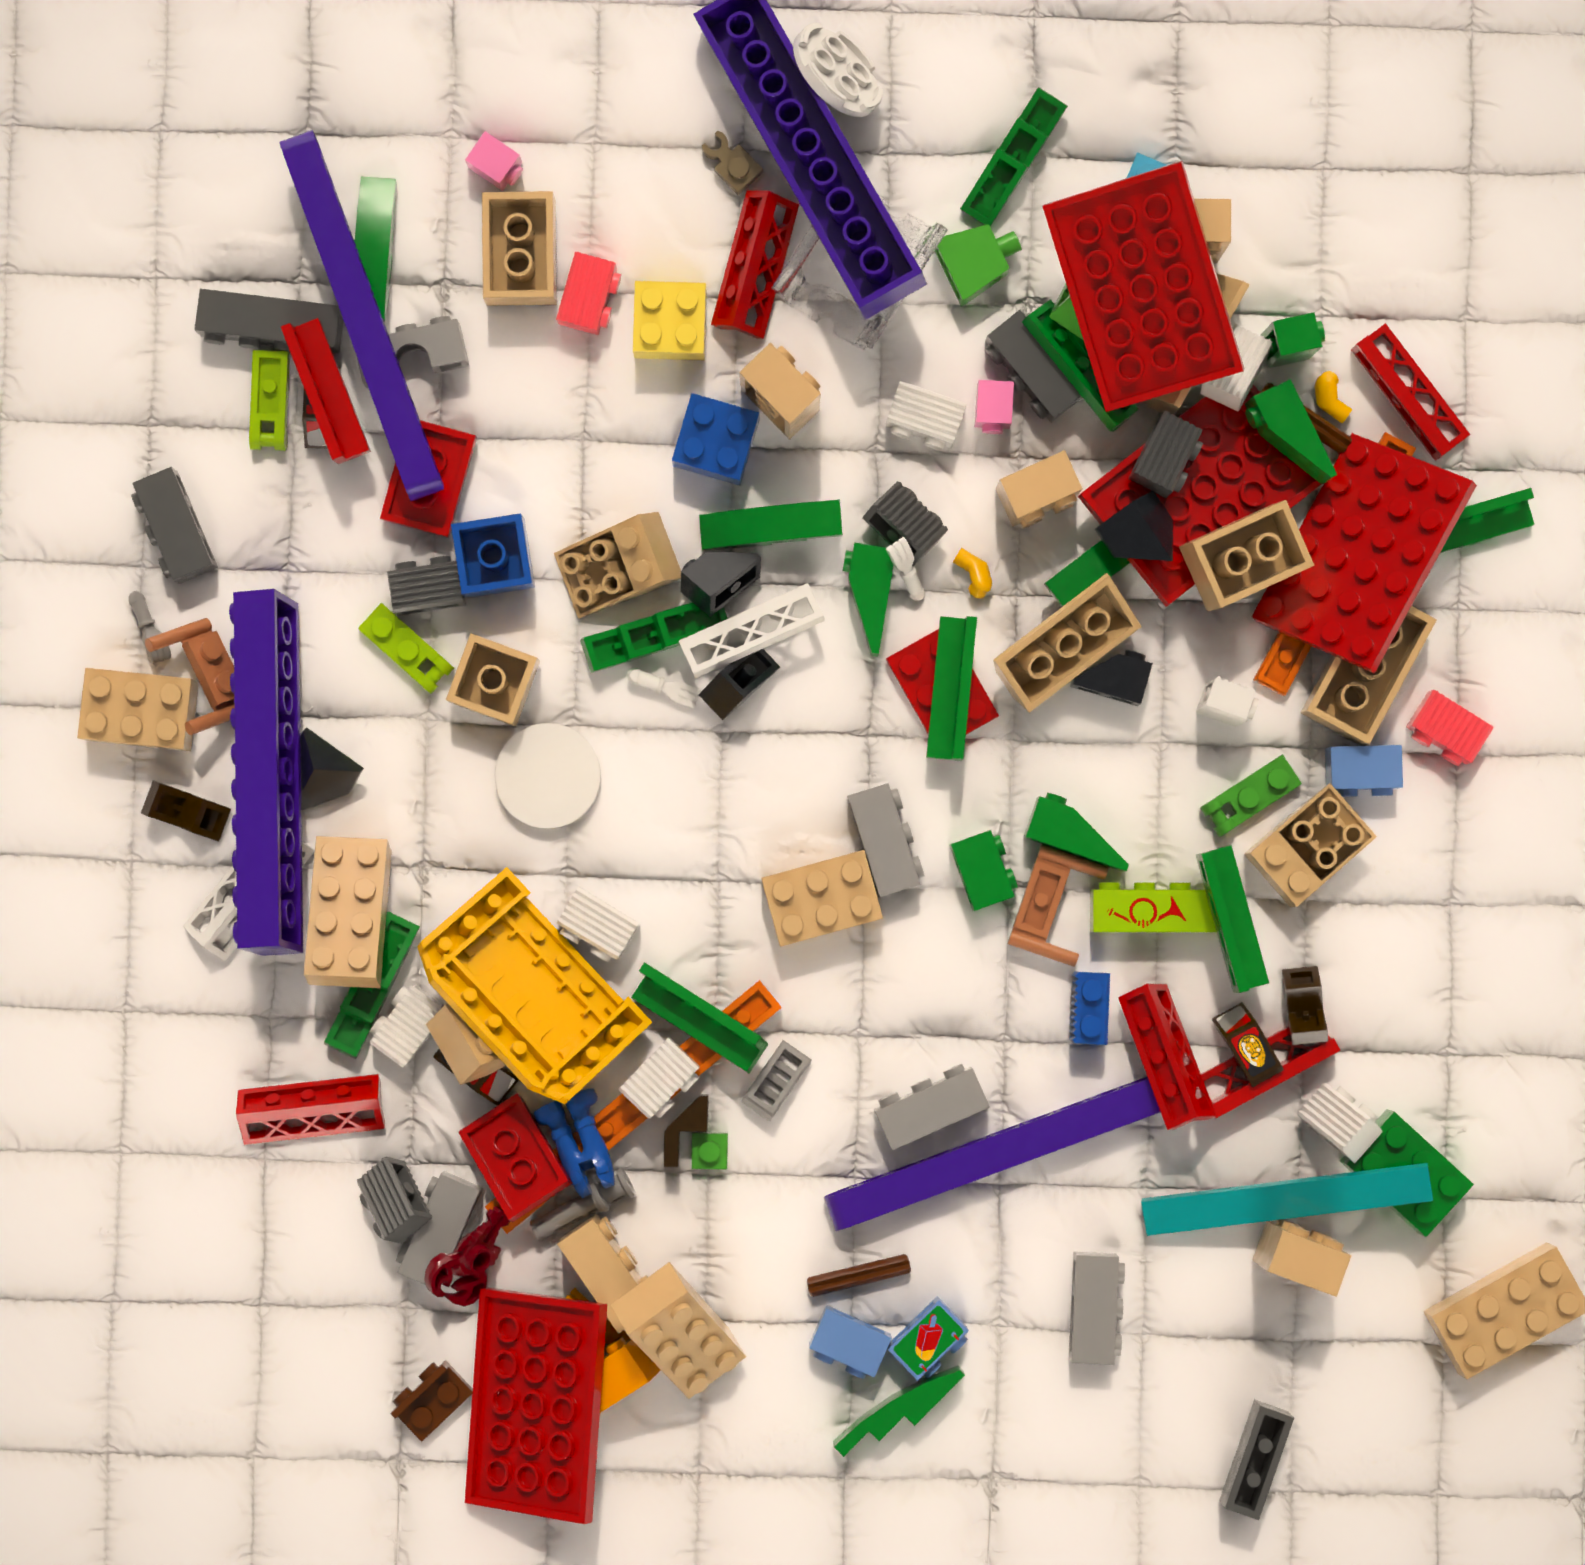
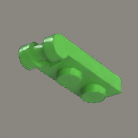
(1252, 794)

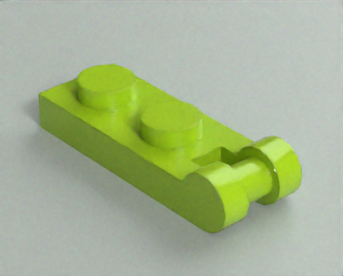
(269, 399)
(404, 647)

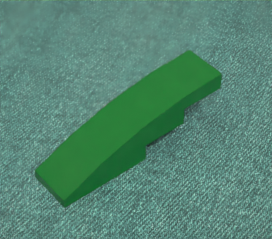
(1014, 157)
(375, 233)
(770, 525)
(1084, 572)
(646, 636)
(364, 1004)
(910, 1402)

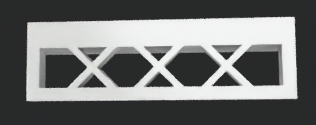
(751, 630)
(219, 933)

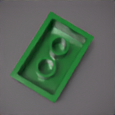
(1404, 1146)

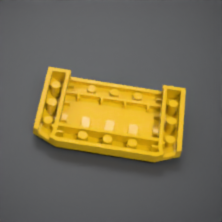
(528, 991)

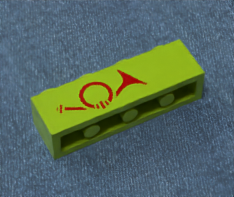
(1149, 909)

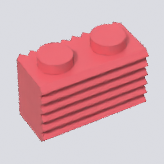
(588, 293)
(1449, 728)

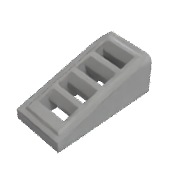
(760, 1106)

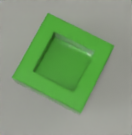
(709, 1150)

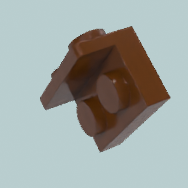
(432, 1400)

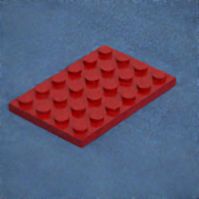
(1143, 286)
(1227, 481)
(1371, 548)
(536, 1404)

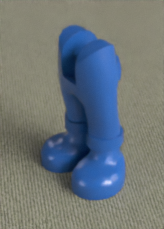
(594, 1148)

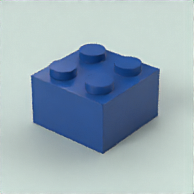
(715, 439)
(493, 555)

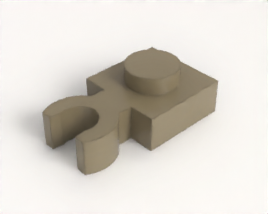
(734, 165)

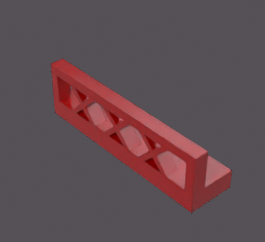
(749, 260)
(326, 390)
(1403, 396)
(1166, 1055)
(1292, 1066)
(308, 1104)

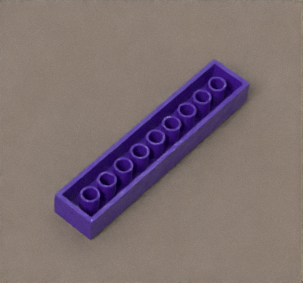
(811, 153)
(266, 773)

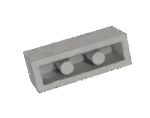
(885, 839)
(931, 1106)
(451, 1208)
(1095, 1308)

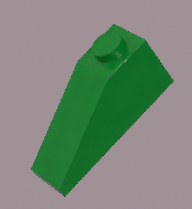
(1287, 427)
(869, 583)
(1066, 830)

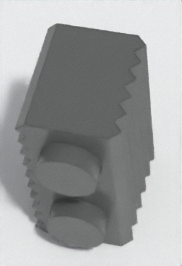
(1166, 454)
(902, 515)
(425, 587)
(393, 1200)

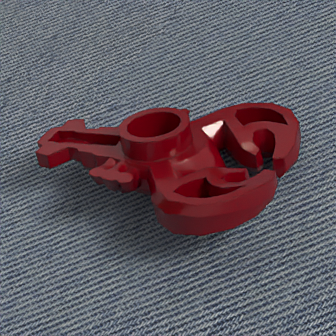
(468, 1260)

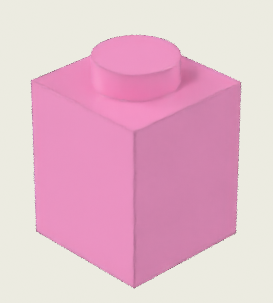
(495, 162)
(994, 406)

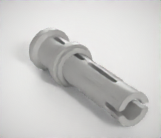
(581, 1207)

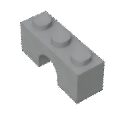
(440, 340)

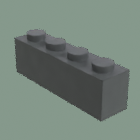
(258, 319)

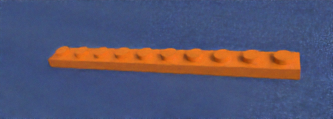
(623, 1116)

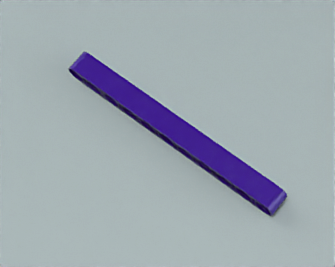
(361, 315)
(991, 1154)

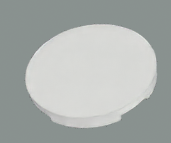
(837, 70)
(547, 775)

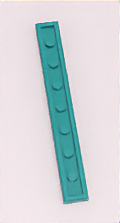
(1287, 1199)

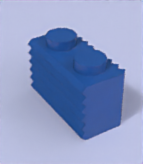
(1090, 1008)

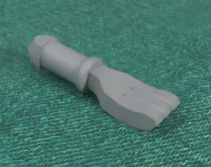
(146, 623)

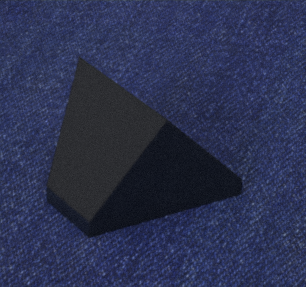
(1139, 530)
(324, 771)

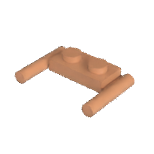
(210, 665)
(1042, 900)

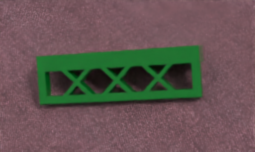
(1073, 360)
(1491, 519)
(951, 688)
(1232, 919)
(699, 1019)

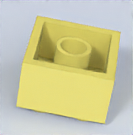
(669, 320)

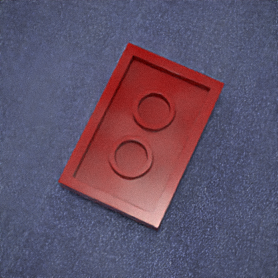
(436, 511)
(915, 674)
(514, 1157)

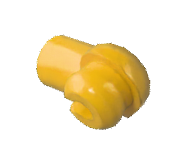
(1327, 396)
(978, 572)

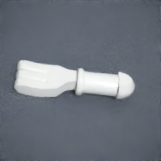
(902, 559)
(676, 691)

